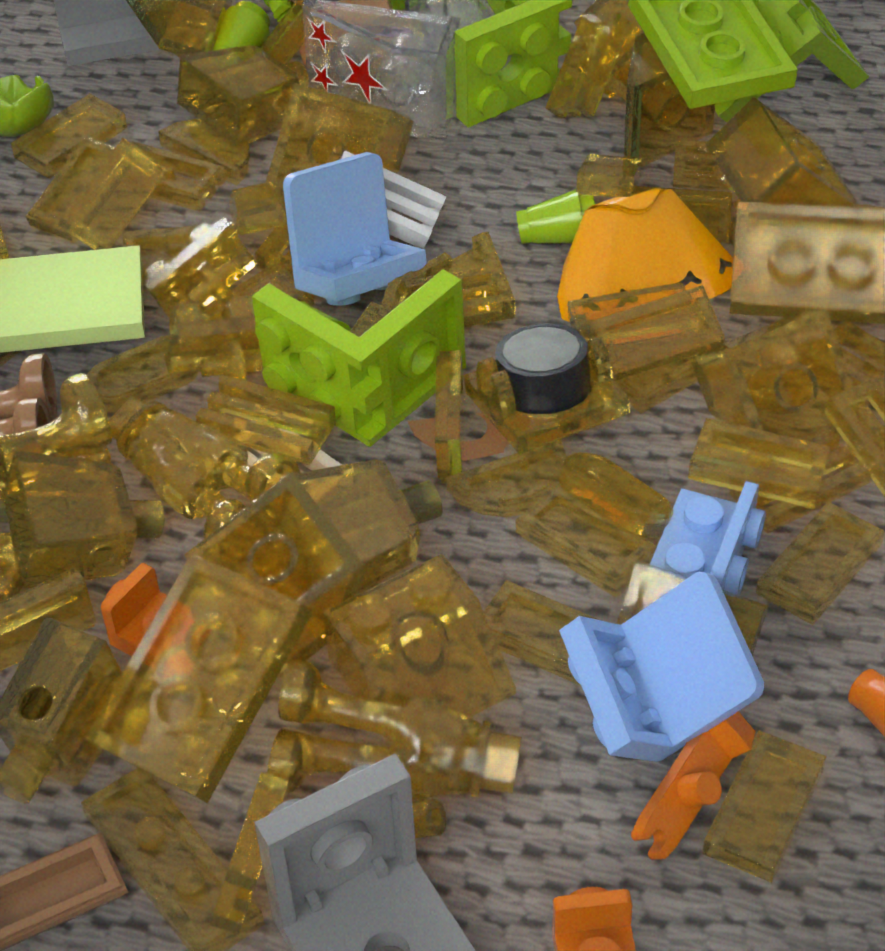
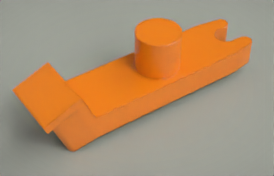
(691, 784)

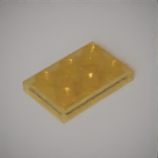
(809, 261)
(199, 677)

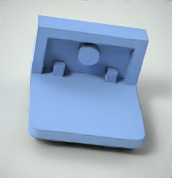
(343, 231)
(663, 670)

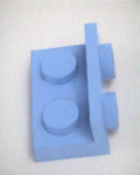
(711, 536)

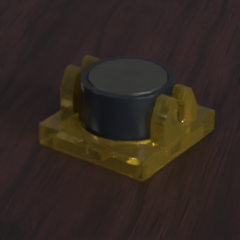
(547, 385)

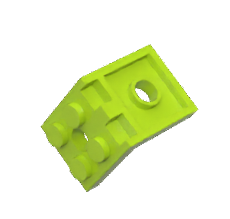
(520, 29)
(802, 32)
(368, 377)

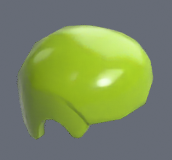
(23, 106)

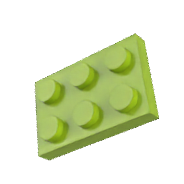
(715, 48)

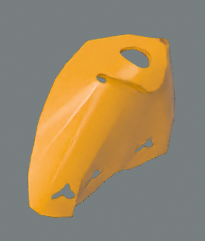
(641, 245)

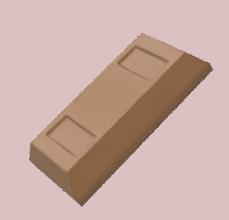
(57, 889)

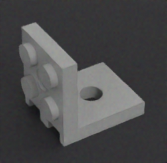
(348, 868)

